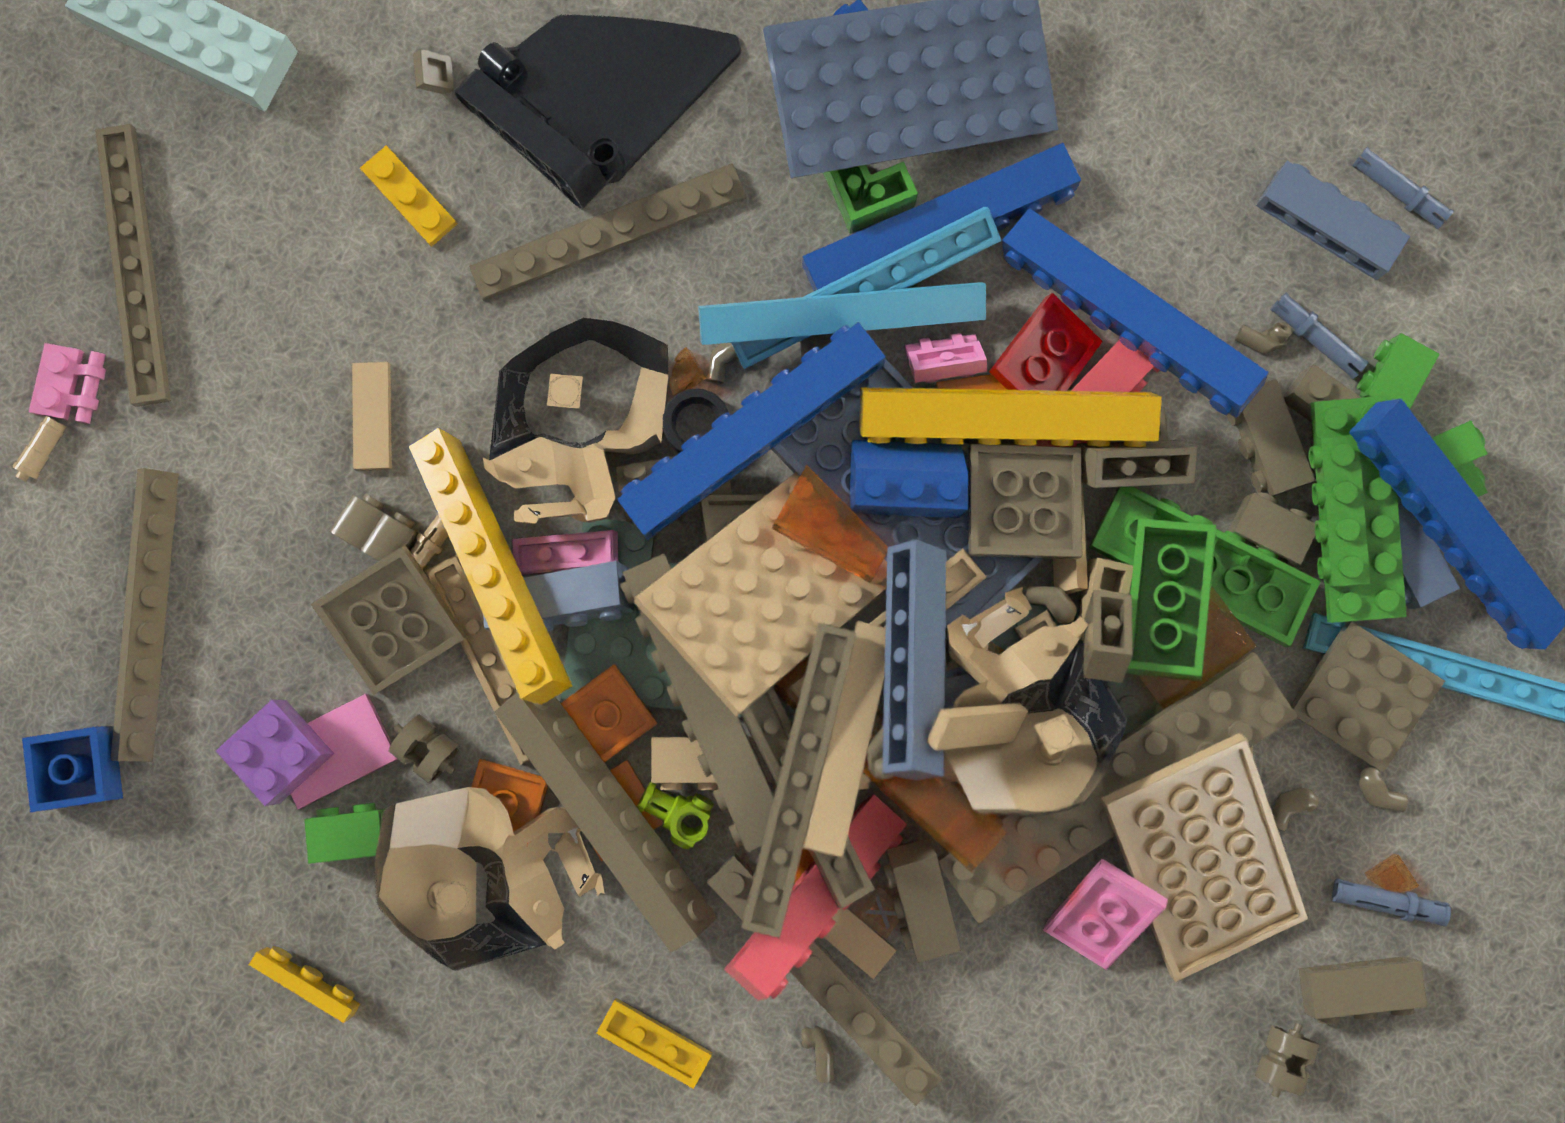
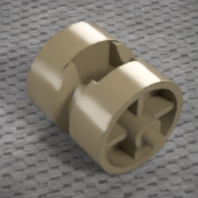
(423, 748)
(1287, 1060)

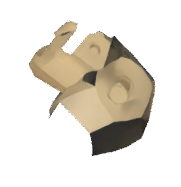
(541, 459)
(1066, 721)
(429, 875)

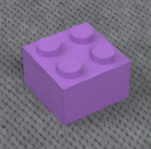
(274, 752)

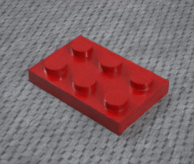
(1047, 350)

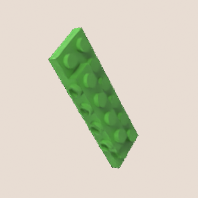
(1355, 520)
(1250, 581)

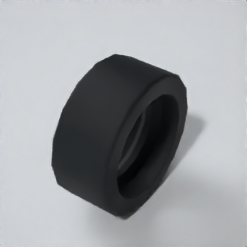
(679, 402)

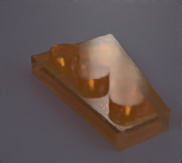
(829, 527)

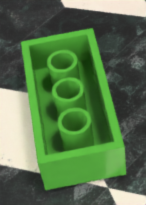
(1171, 598)

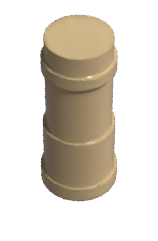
(38, 450)

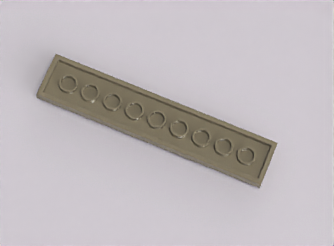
(1040, 846)

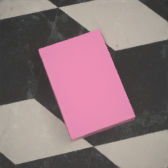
(358, 749)
(1105, 914)

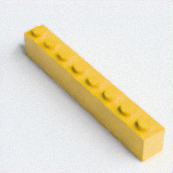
(1009, 415)
(490, 568)

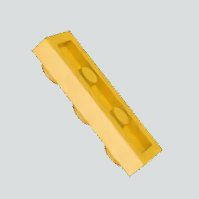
(408, 196)
(305, 983)
(654, 1043)

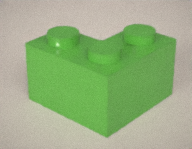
(873, 197)
(1461, 447)

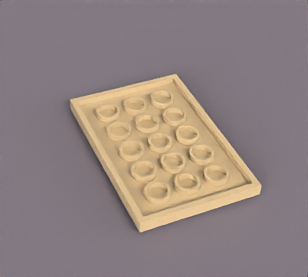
(752, 603)
(1212, 850)

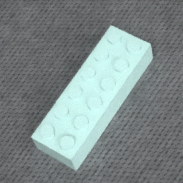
(198, 40)

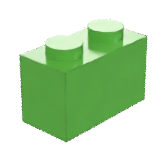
(1399, 370)
(343, 835)

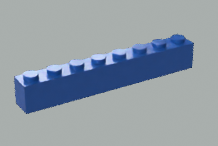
(1006, 193)
(1134, 314)
(752, 430)
(1459, 524)

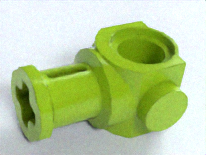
(672, 812)

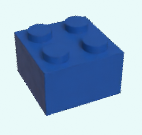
(71, 768)

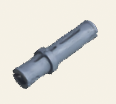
(1403, 188)
(1319, 335)
(1405, 905)

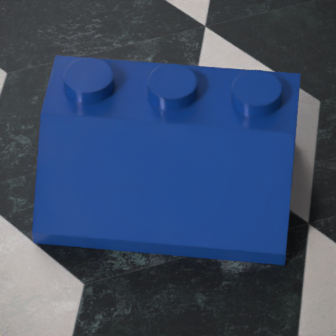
(908, 479)

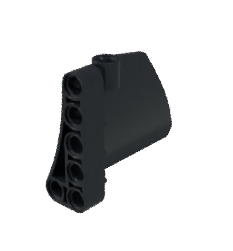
(593, 93)

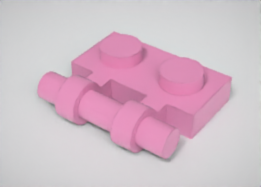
(946, 358)
(58, 379)

